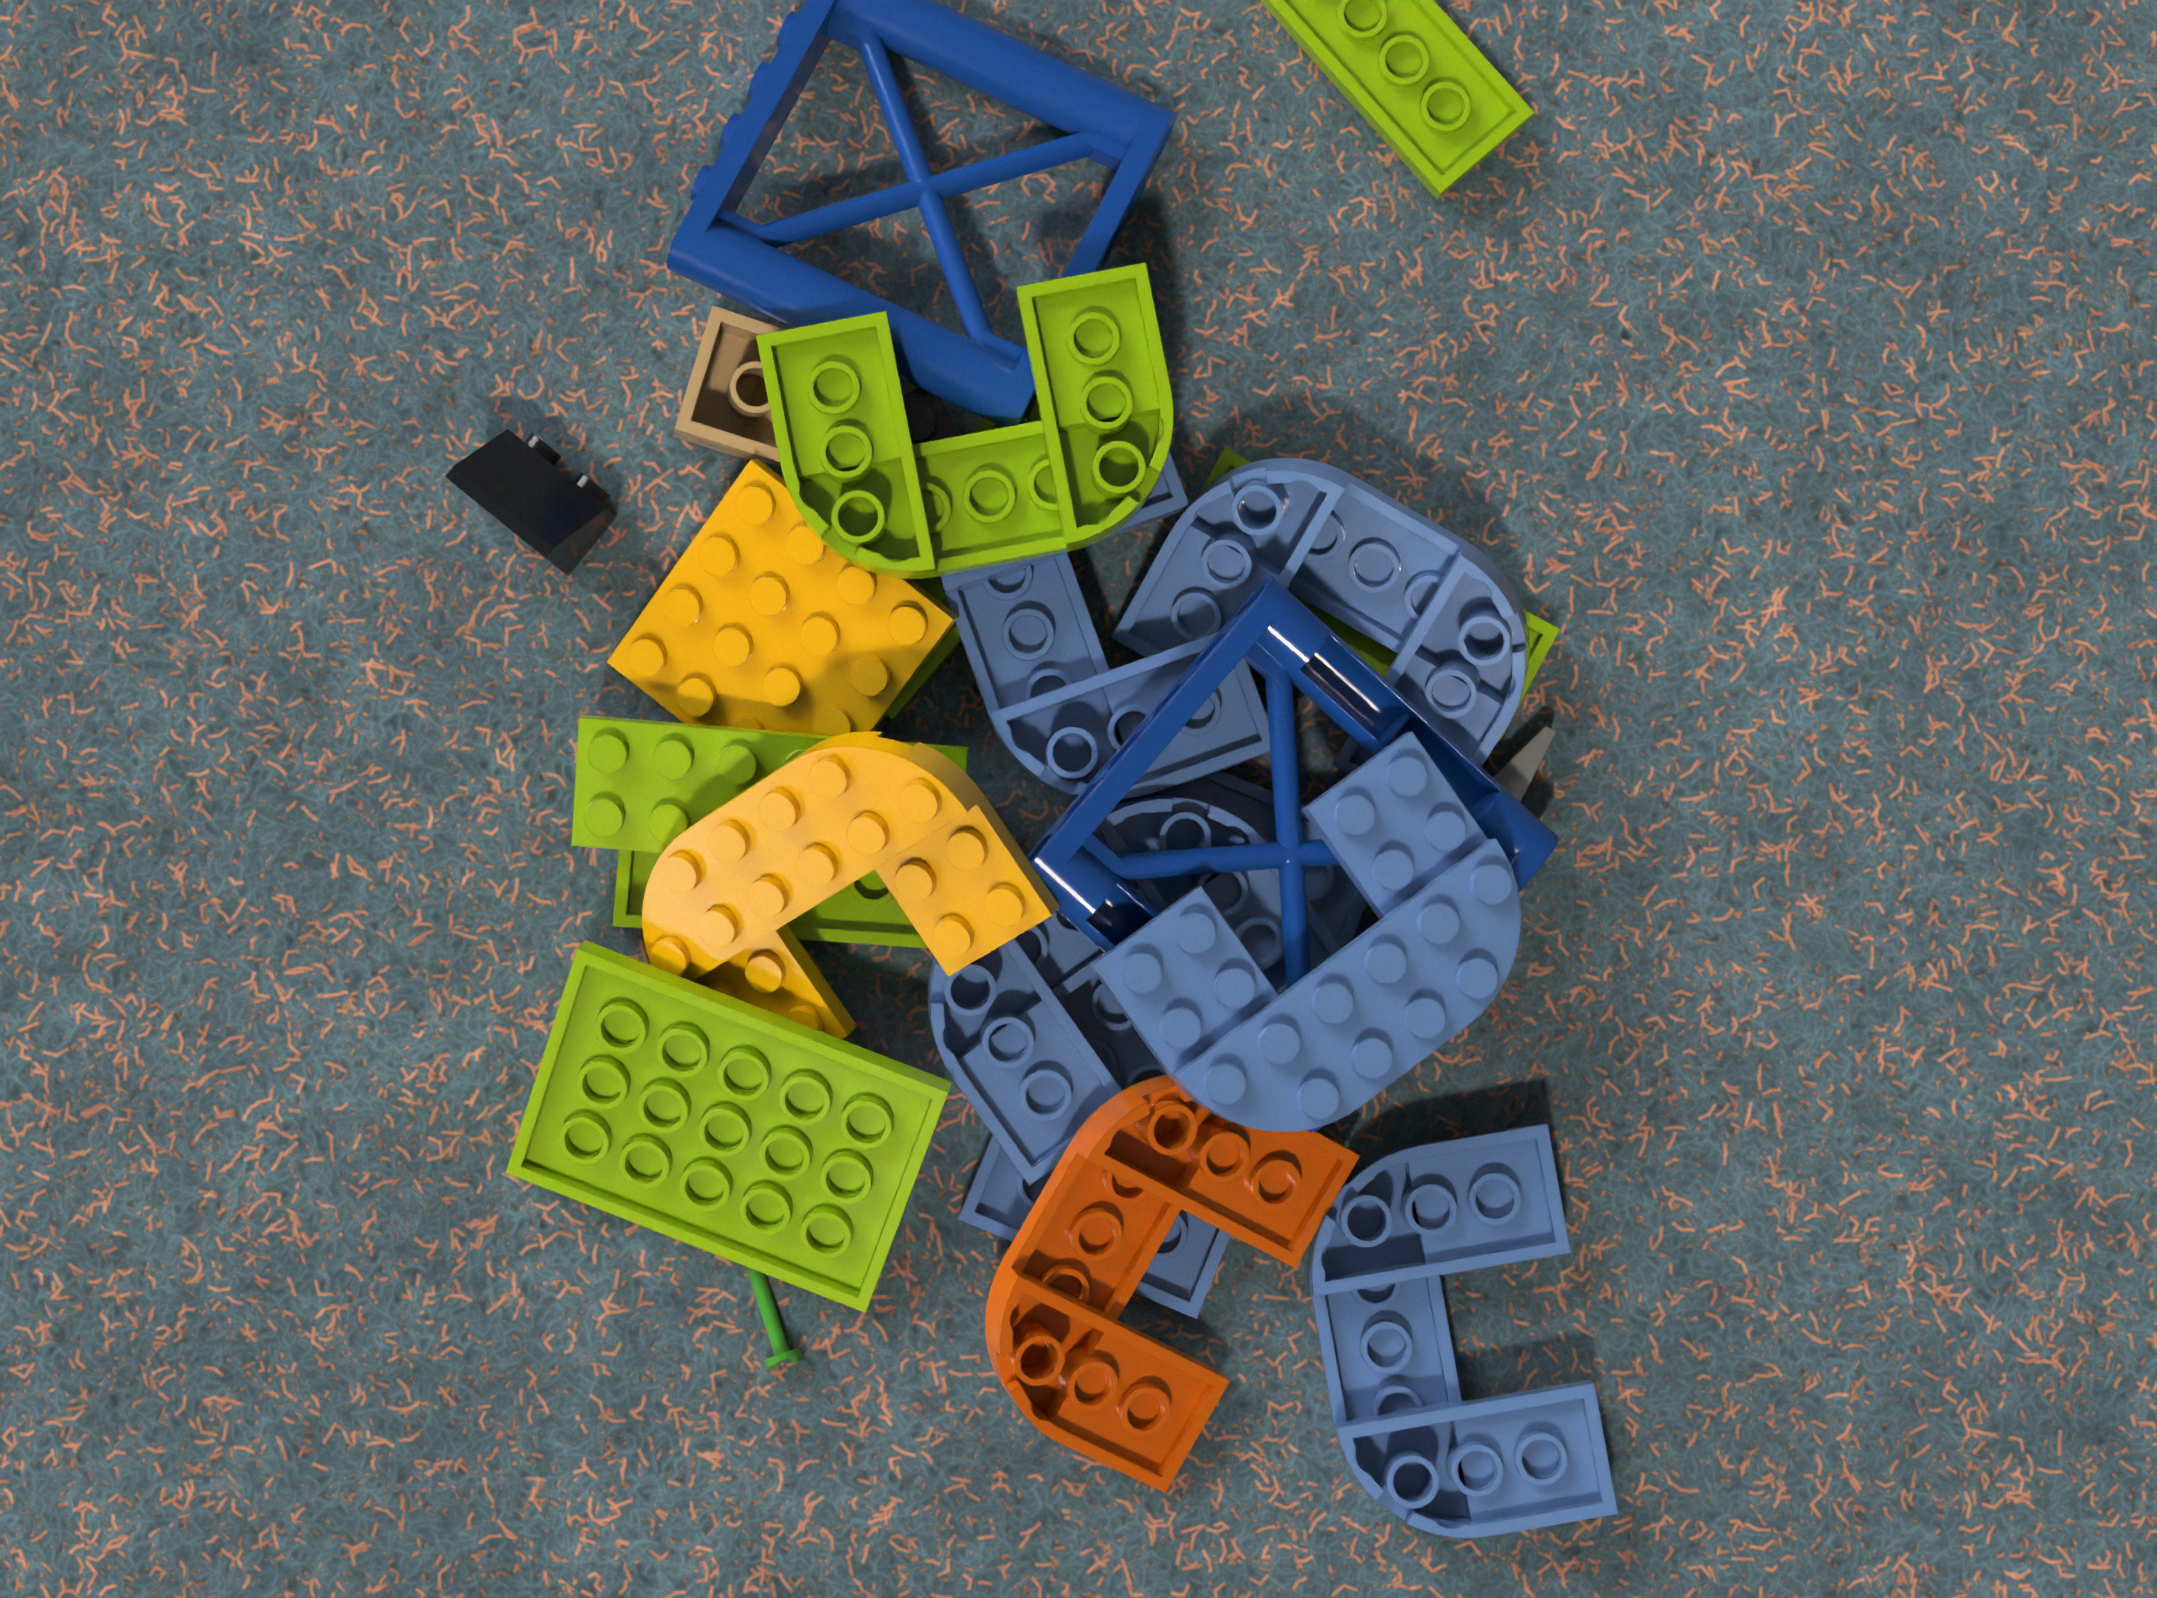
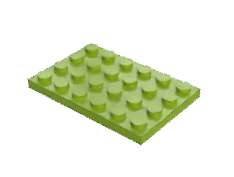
(726, 1126)

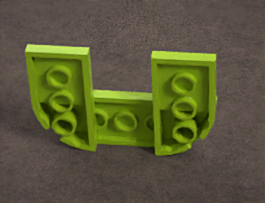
(990, 491)

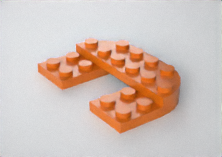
(1090, 1243)

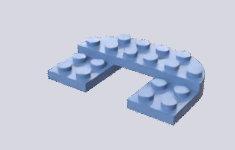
(1361, 561)
(1053, 688)
(1369, 1008)
(1003, 1014)
(1389, 1347)

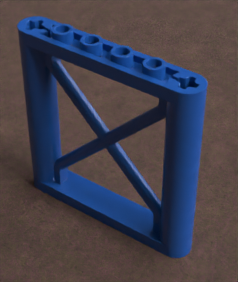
(742, 257)
(1285, 647)

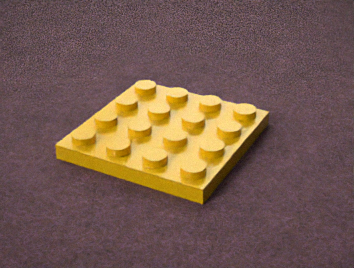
(777, 626)

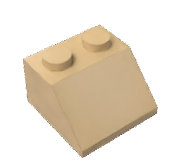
(727, 391)

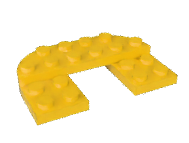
(813, 828)

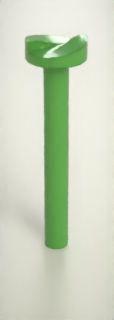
(772, 1323)

